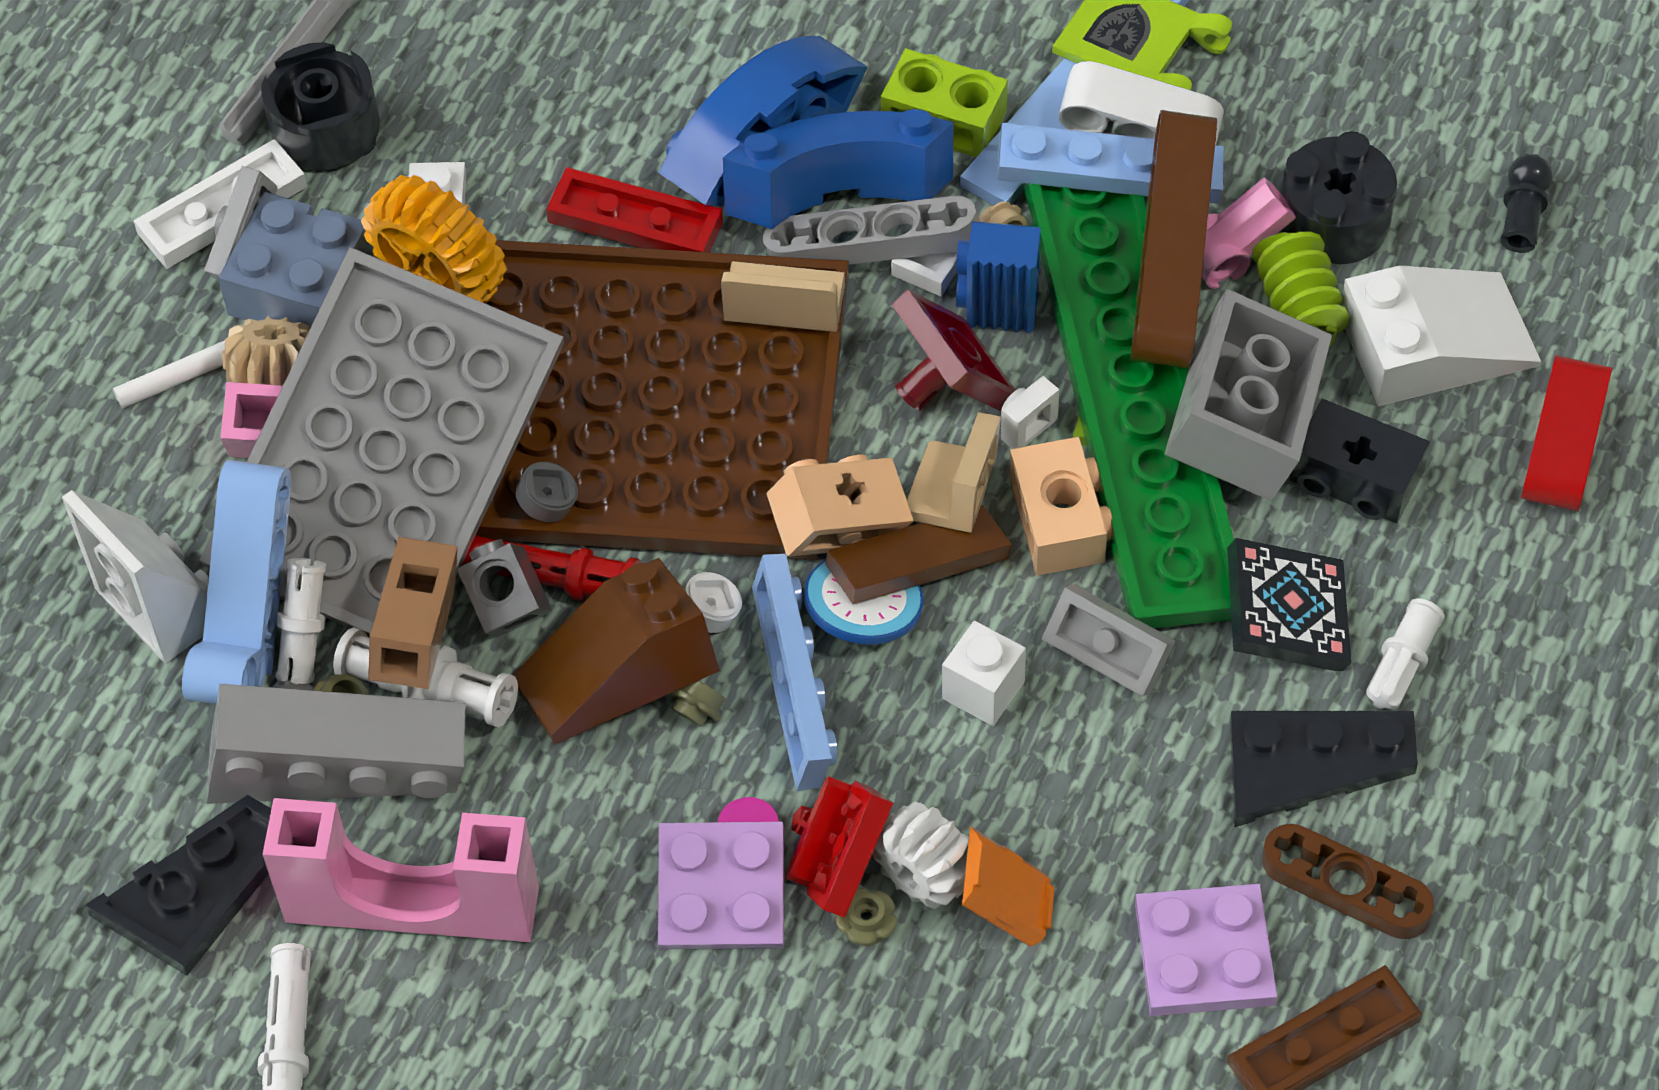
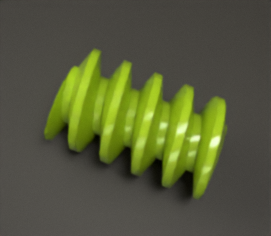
(1300, 280)

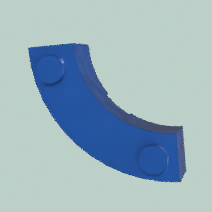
(773, 88)
(868, 151)

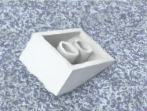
(1434, 330)
(140, 575)

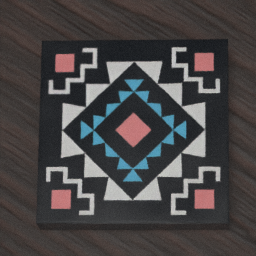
(1288, 605)

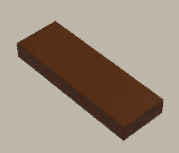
(915, 557)
(1327, 1035)

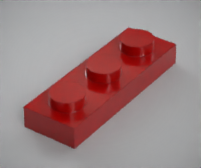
(632, 214)

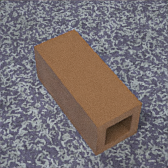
(412, 613)

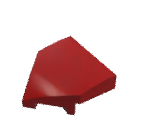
(837, 842)

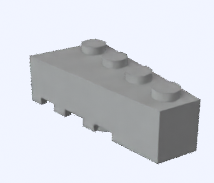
(331, 745)

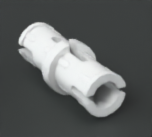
(300, 620)

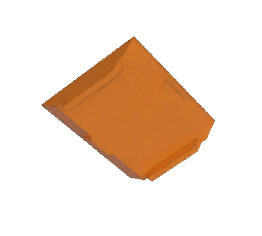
(1007, 890)

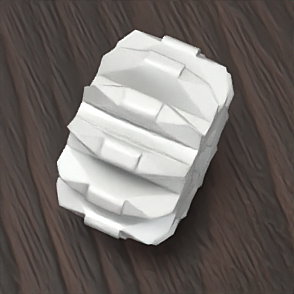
(923, 854)

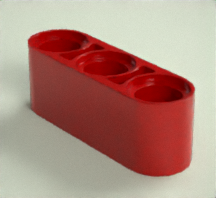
(1566, 433)

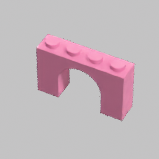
(333, 883)

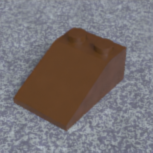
(617, 653)

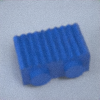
(999, 275)

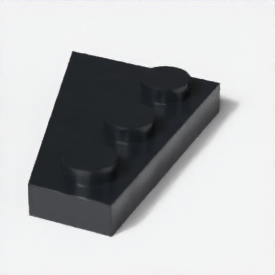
(1309, 755)
(194, 892)

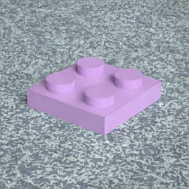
(721, 885)
(1205, 950)

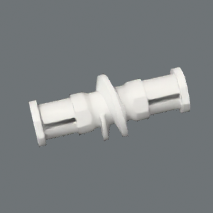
(449, 680)

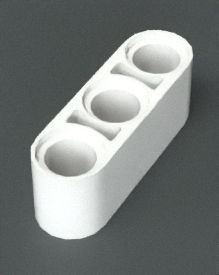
(1126, 103)

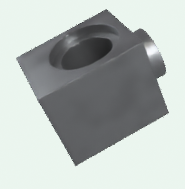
(521, 606)

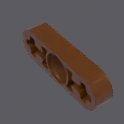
(1339, 857)

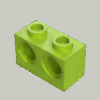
(949, 92)

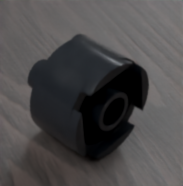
(321, 106)
(1341, 193)

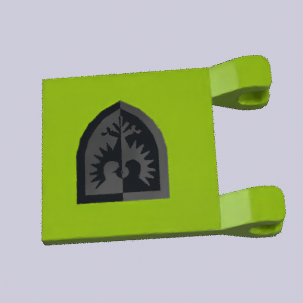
(1140, 36)

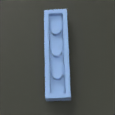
(1084, 160)
(789, 658)

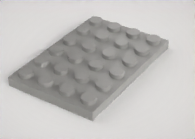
(396, 425)

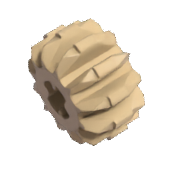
(263, 350)

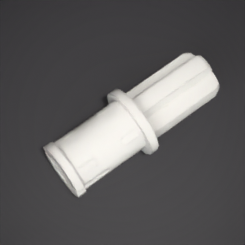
(1405, 654)

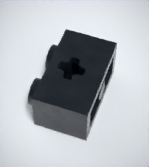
(1360, 462)

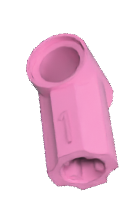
(1240, 228)

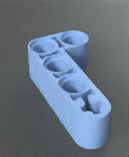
(242, 581)

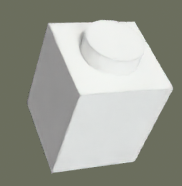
(983, 673)

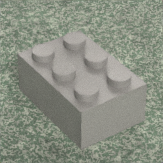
(1249, 395)

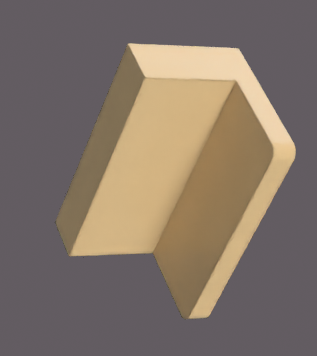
(782, 296)
(955, 477)

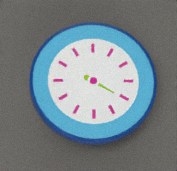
(866, 622)

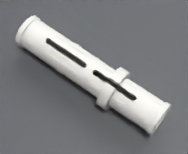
(283, 1059)

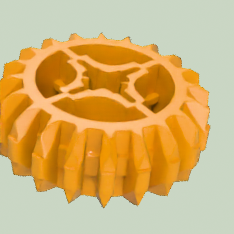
(433, 237)

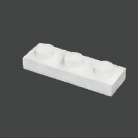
(188, 219)

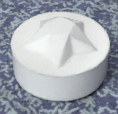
(716, 599)

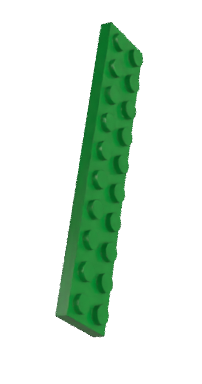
(1164, 513)

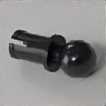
(1525, 201)

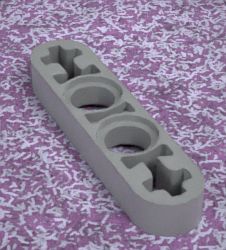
(872, 225)

